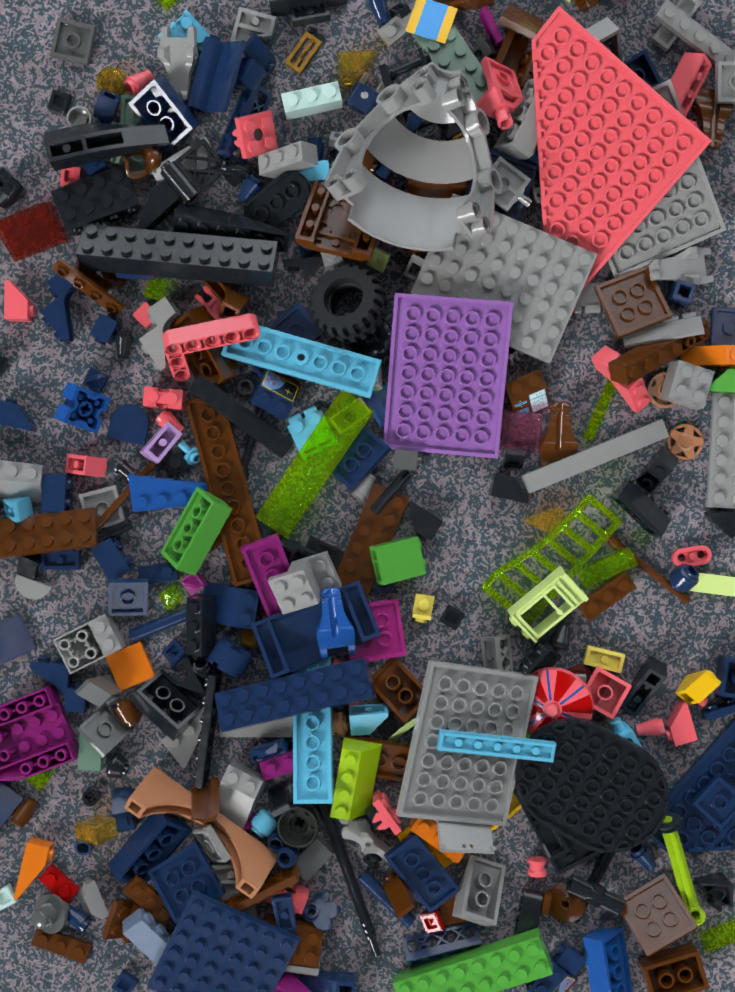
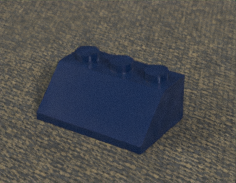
(162, 105)

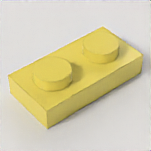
(603, 658)

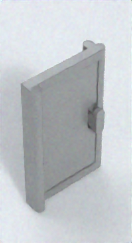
(461, 835)

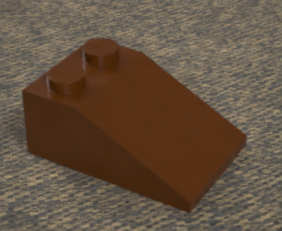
(398, 689)

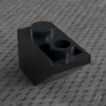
(657, 469)

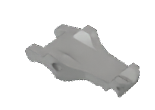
(179, 59)
(685, 265)
(360, 831)

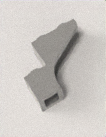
(162, 315)

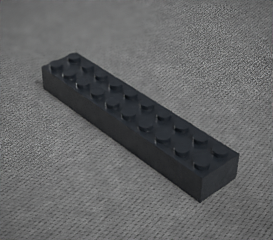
(178, 255)

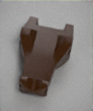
(711, 115)
(558, 439)

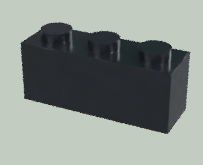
(200, 624)

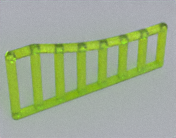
(549, 540)

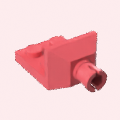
(502, 93)

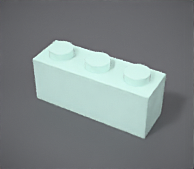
(312, 100)

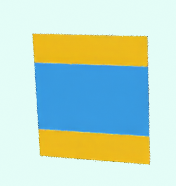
(431, 20)

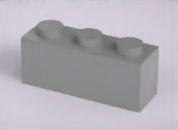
(288, 159)

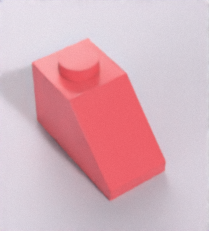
(17, 305)
(86, 465)
(680, 725)

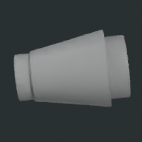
(363, 490)

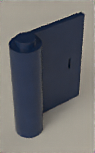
(215, 75)

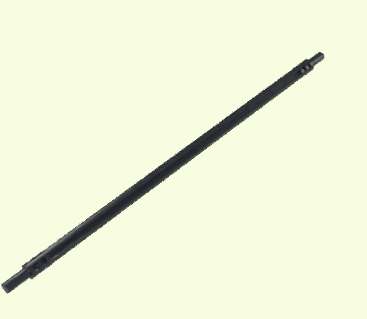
(348, 873)

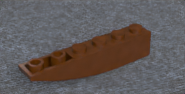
(651, 356)

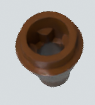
(23, 813)

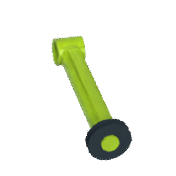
(669, 829)

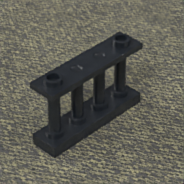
(389, 75)

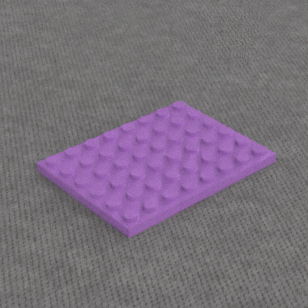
(447, 374)

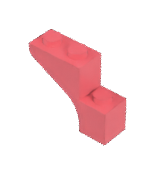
(634, 393)

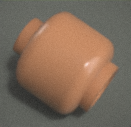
(340, 723)

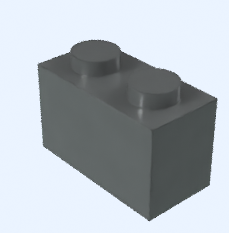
(313, 857)

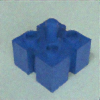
(82, 407)

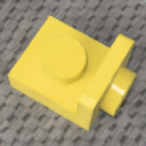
(423, 607)

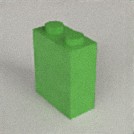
(398, 560)

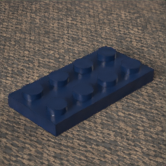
(296, 323)
(422, 872)

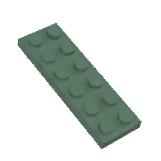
(455, 56)

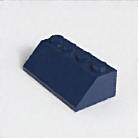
(149, 846)

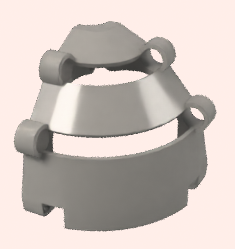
(404, 217)

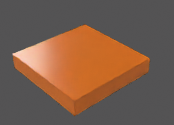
(130, 666)

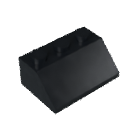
(641, 508)
(167, 704)

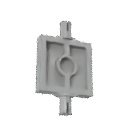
(513, 183)

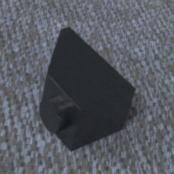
(507, 487)
(424, 522)

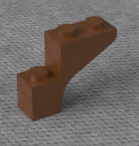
(231, 301)

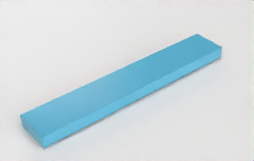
(496, 745)

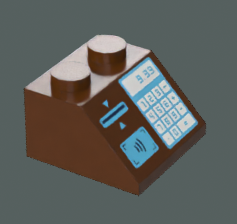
(527, 393)

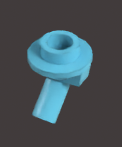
(191, 454)

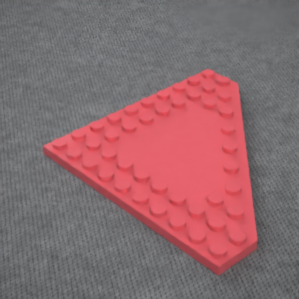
(601, 139)

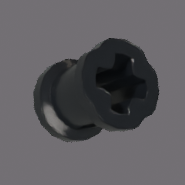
(124, 465)

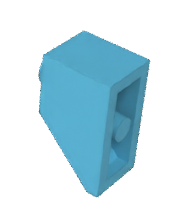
(366, 718)

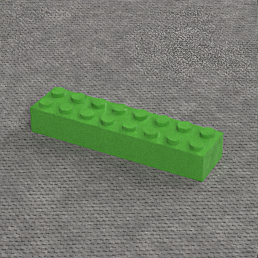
(483, 968)

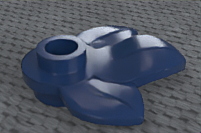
(324, 911)

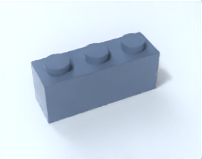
(146, 934)

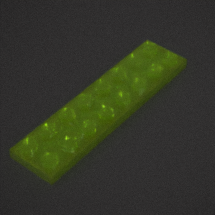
(314, 463)

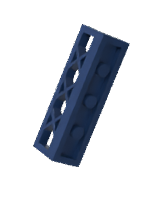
(242, 108)
(440, 951)

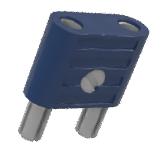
(362, 97)

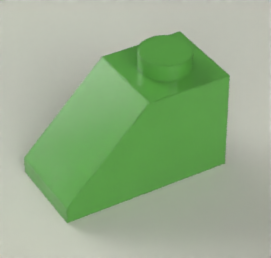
(724, 381)

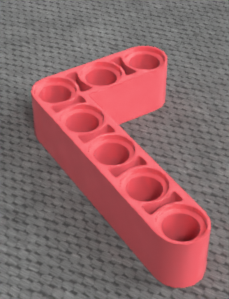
(205, 336)

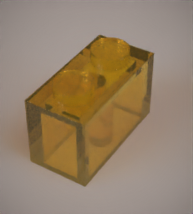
(96, 829)

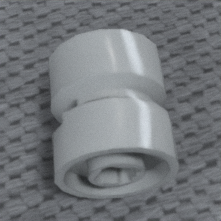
(79, 115)

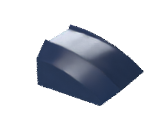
(644, 68)

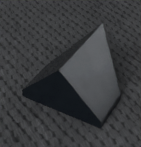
(718, 886)

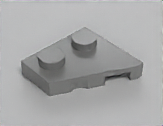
(252, 22)

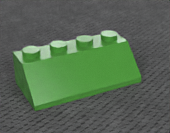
(196, 531)

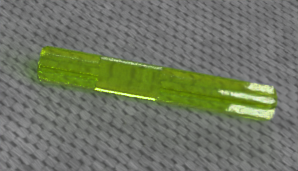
(599, 411)

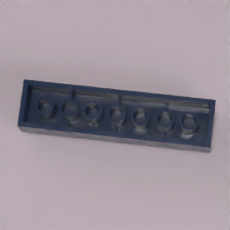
(295, 695)

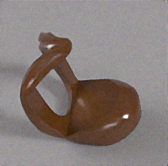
(153, 161)

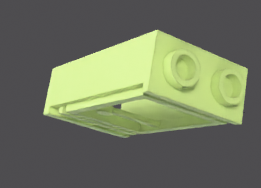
(564, 586)

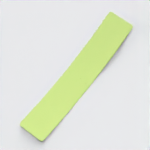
(395, 737)

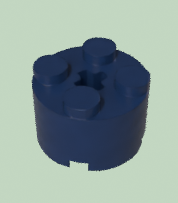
(230, 658)

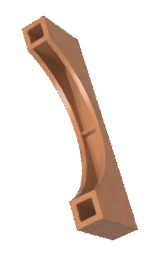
(249, 856)

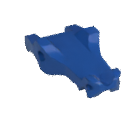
(334, 626)

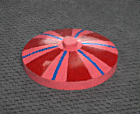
(559, 696)

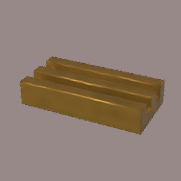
(294, 67)

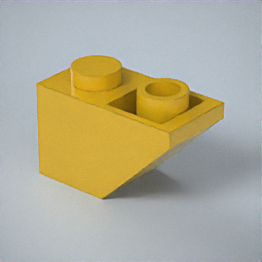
(697, 686)

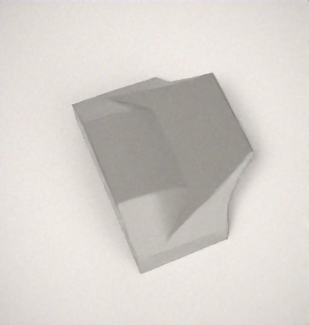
(92, 900)

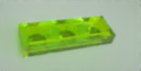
(607, 567)

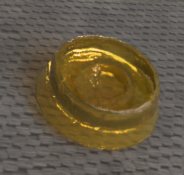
(115, 78)

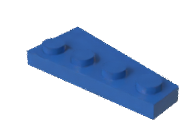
(159, 493)

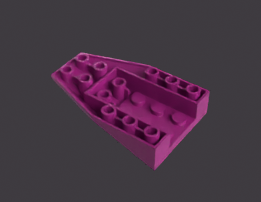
(35, 735)

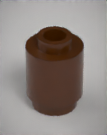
(127, 712)

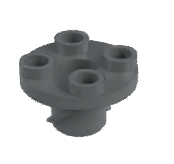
(50, 913)

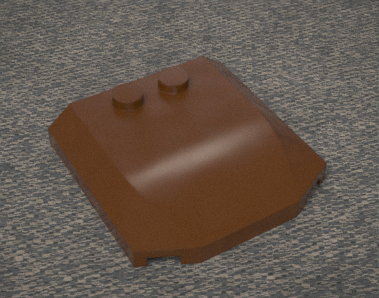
(327, 230)

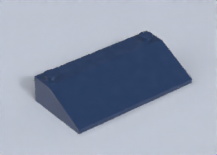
(291, 638)

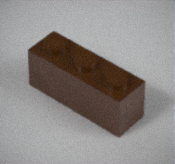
(606, 595)

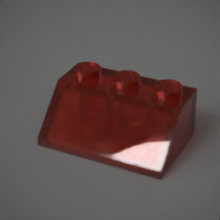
(32, 231)

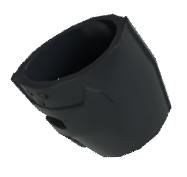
(10, 189)

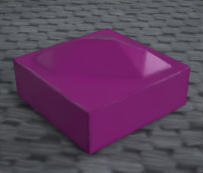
(193, 583)

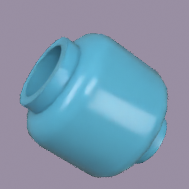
(264, 823)

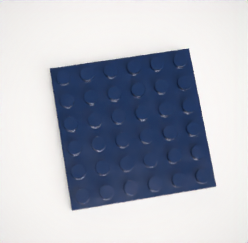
(222, 951)

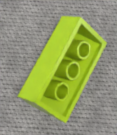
(355, 778)

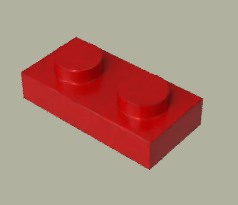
(59, 883)

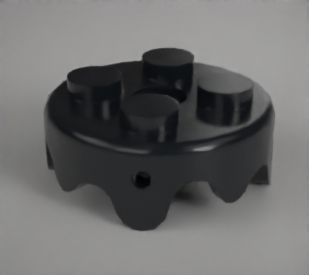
(380, 345)

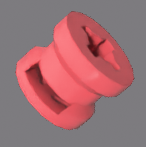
(537, 866)

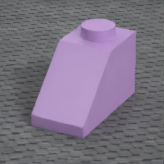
(161, 443)

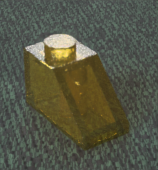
(353, 64)
(546, 519)

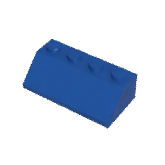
(607, 960)

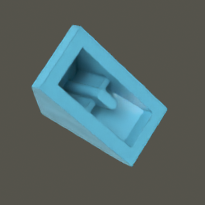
(18, 508)

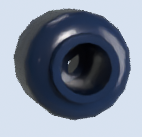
(684, 578)

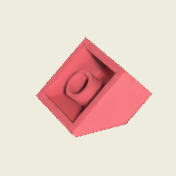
(607, 692)

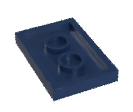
(361, 459)

